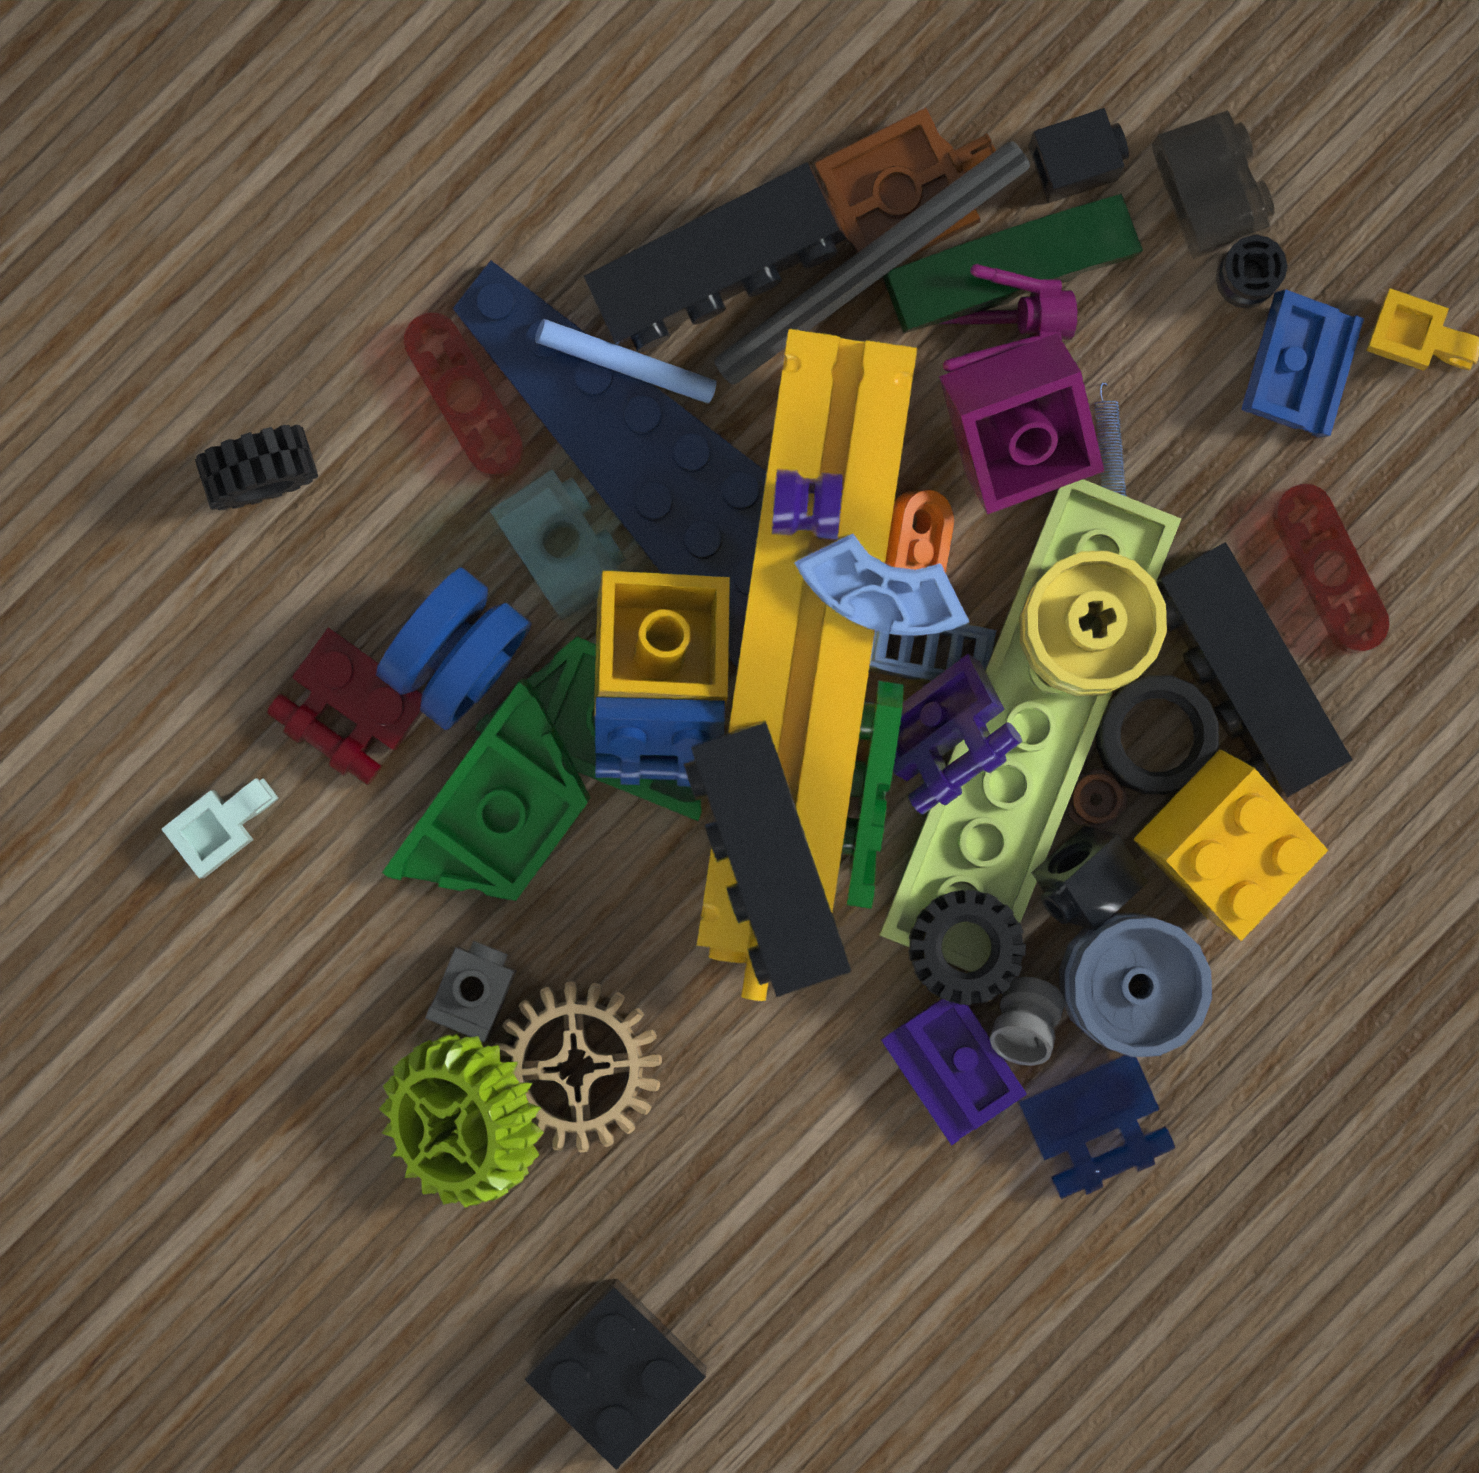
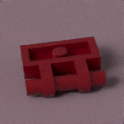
(347, 681)

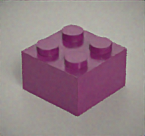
(1022, 423)

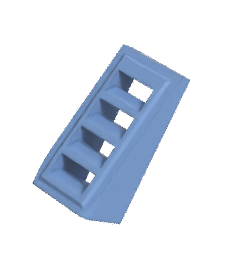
(926, 672)

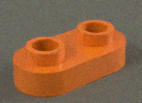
(933, 534)

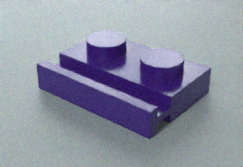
(953, 1068)

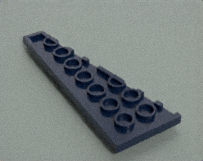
(652, 462)

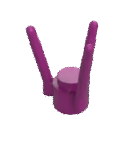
(1039, 315)

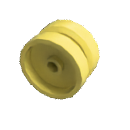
(1123, 602)

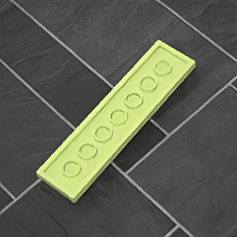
(1010, 816)

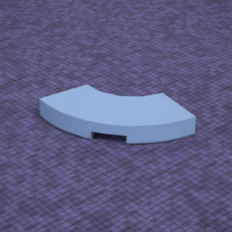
(882, 595)

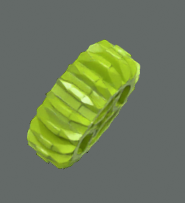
(461, 1120)

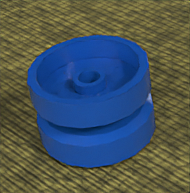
(448, 644)

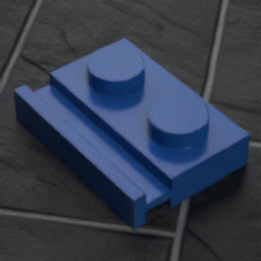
(1302, 363)

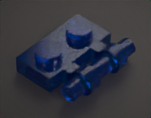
(1091, 1106)

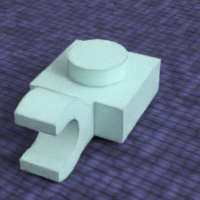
(214, 829)

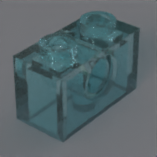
(532, 516)

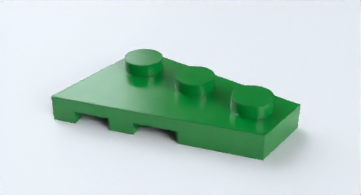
(870, 783)

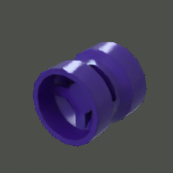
(792, 501)

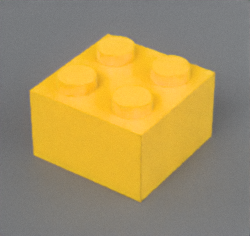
(662, 636)
(1231, 844)

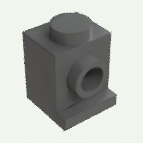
(468, 1016)

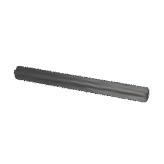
(873, 261)

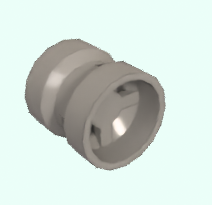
(1027, 1021)

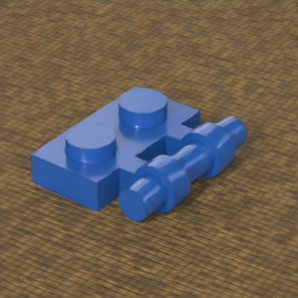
(652, 736)

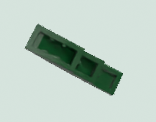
(1045, 248)

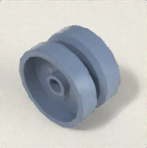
(1161, 957)

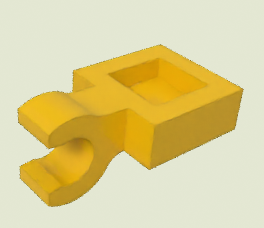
(1413, 331)

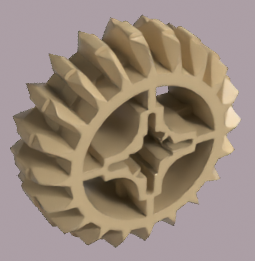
(631, 1062)

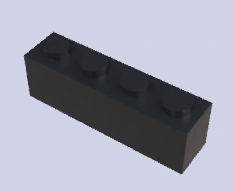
(716, 258)
(1250, 672)
(769, 858)

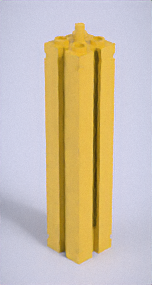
(800, 659)

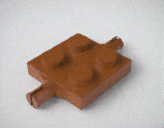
(894, 174)

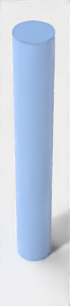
(625, 361)

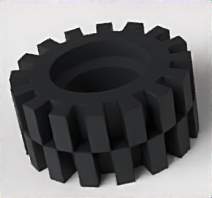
(256, 467)
(1005, 953)

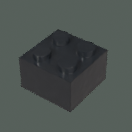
(616, 1374)

